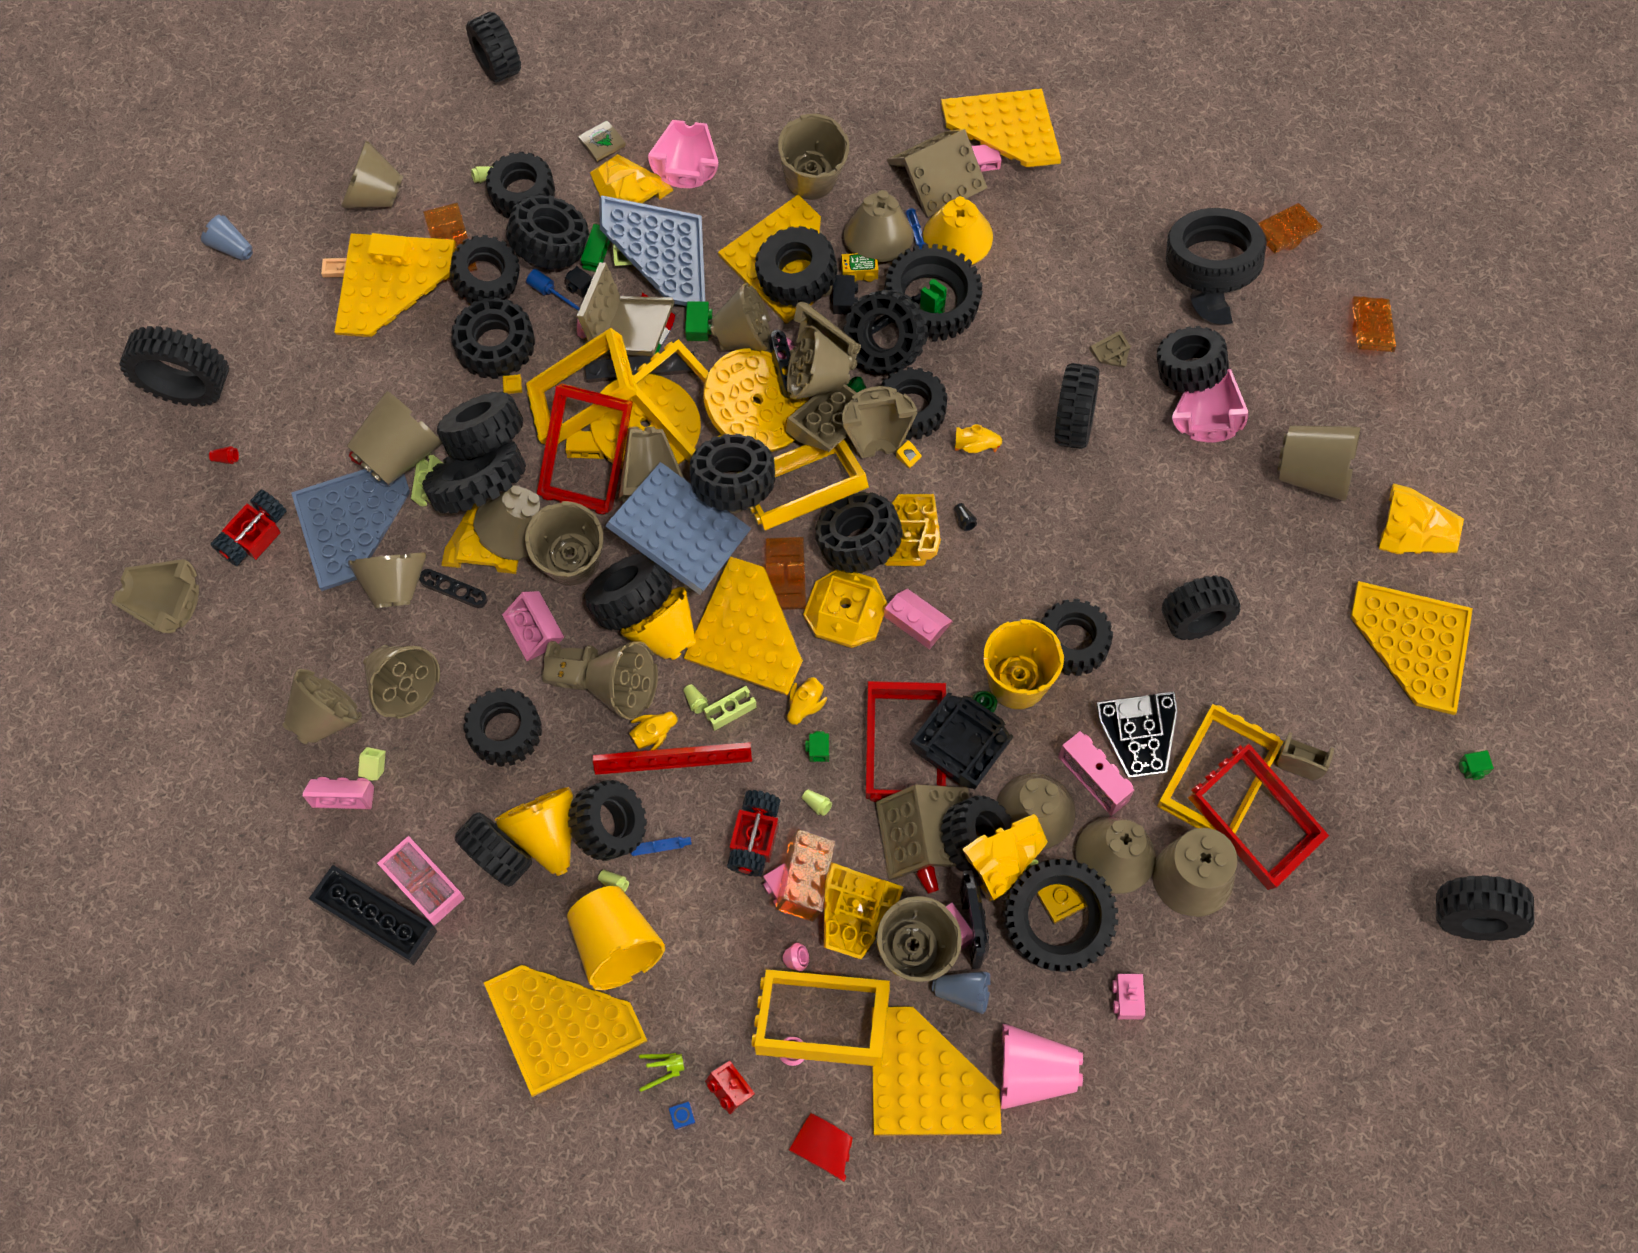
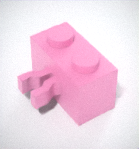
(1129, 996)

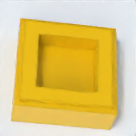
(512, 384)

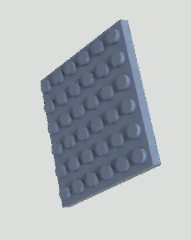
(678, 528)

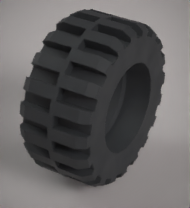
(493, 46)
(515, 168)
(487, 250)
(1194, 374)
(929, 387)
(1200, 607)
(1091, 620)
(491, 706)
(587, 823)
(961, 823)
(493, 849)

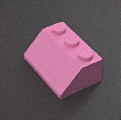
(917, 617)
(532, 624)
(339, 793)

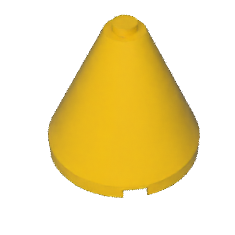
(542, 829)

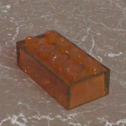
(805, 875)

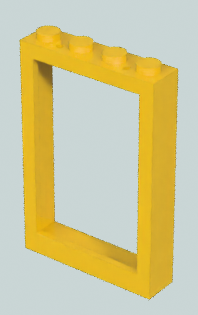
(567, 366)
(649, 407)
(801, 457)
(1238, 725)
(823, 1052)

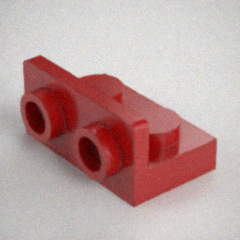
(729, 1087)

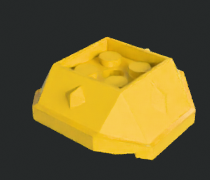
(846, 625)

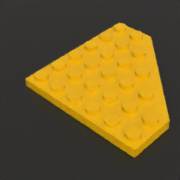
(1008, 122)
(742, 252)
(379, 291)
(746, 631)
(1417, 641)
(560, 1025)
(929, 1084)

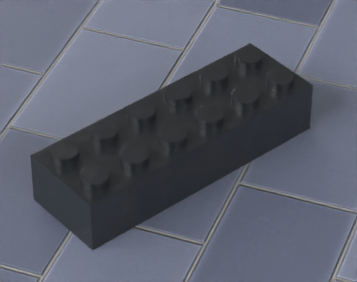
(373, 914)

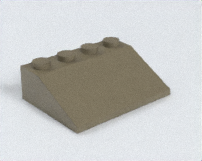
(820, 419)

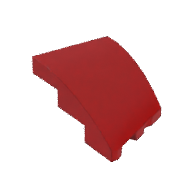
(823, 1146)

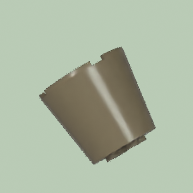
(812, 155)
(391, 440)
(1319, 458)
(564, 531)
(1189, 884)
(931, 930)

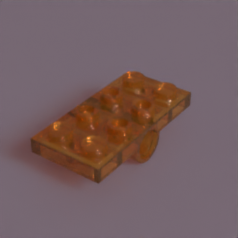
(447, 223)
(1289, 228)
(1373, 324)
(787, 571)

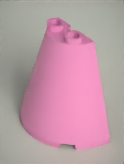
(684, 155)
(1213, 413)
(1036, 1068)

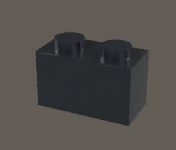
(844, 294)

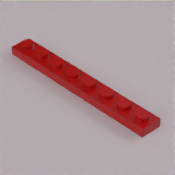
(672, 758)

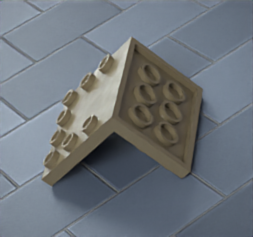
(942, 169)
(635, 318)
(912, 827)

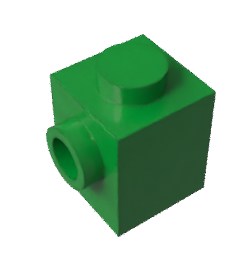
(818, 747)
(1476, 765)

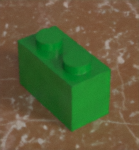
(698, 321)

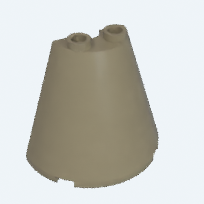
(807, 315)
(878, 420)
(642, 455)
(159, 594)

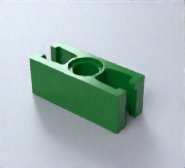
(595, 249)
(933, 299)

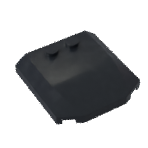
(962, 739)
(972, 900)

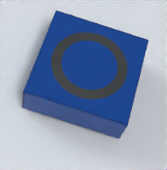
(682, 1115)

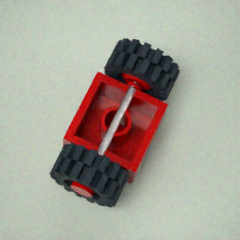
(250, 529)
(754, 833)

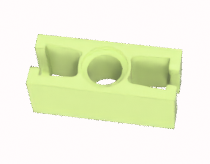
(422, 469)
(730, 700)

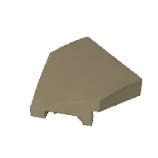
(1112, 350)

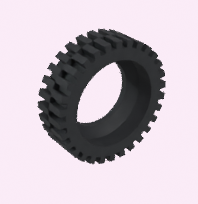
(949, 268)
(197, 386)
(1100, 915)

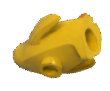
(976, 439)
(805, 700)
(652, 729)

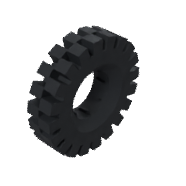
(470, 481)

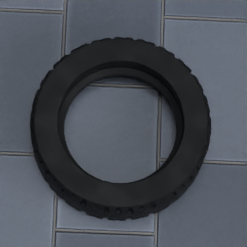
(1216, 225)

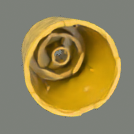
(1022, 651)
(612, 938)

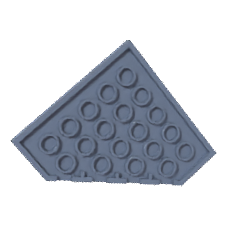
(660, 244)
(346, 521)

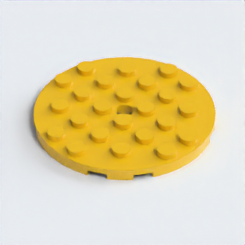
(730, 396)
(667, 397)

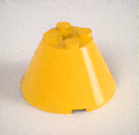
(961, 228)
(668, 628)

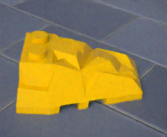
(628, 181)
(1419, 524)
(920, 530)
(466, 548)
(1005, 855)
(855, 909)

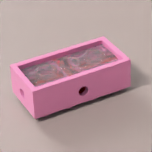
(1096, 773)
(421, 880)

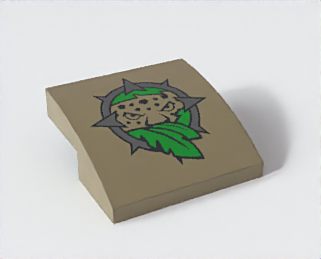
(602, 140)

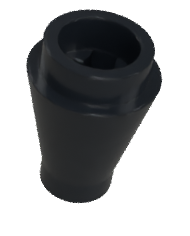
(965, 518)

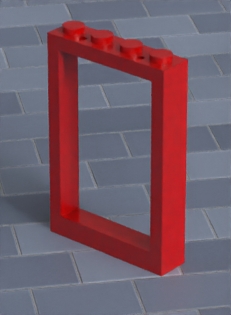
(544, 487)
(902, 691)
(1283, 795)

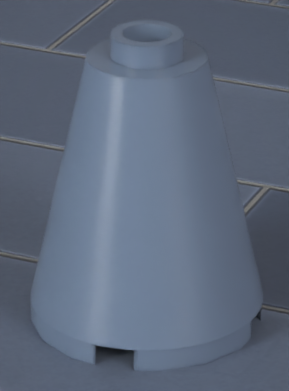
(226, 238)
(965, 990)

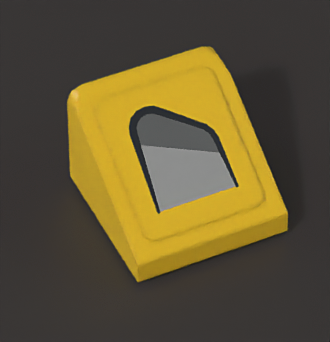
(908, 454)

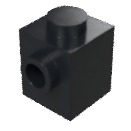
(578, 281)

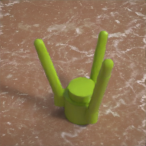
(672, 1061)

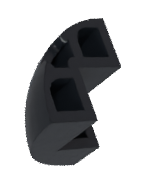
(1212, 307)

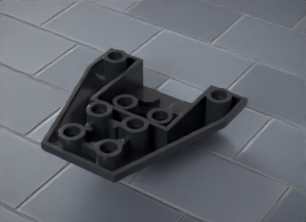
(1140, 731)

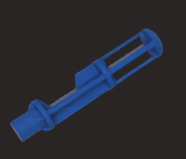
(912, 218)
(661, 845)

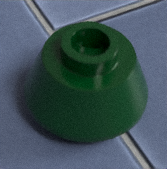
(856, 384)
(986, 699)

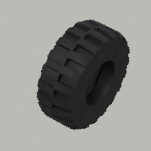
(790, 246)
(550, 250)
(910, 330)
(497, 359)
(1076, 405)
(480, 425)
(732, 490)
(865, 550)
(628, 592)
(1485, 908)

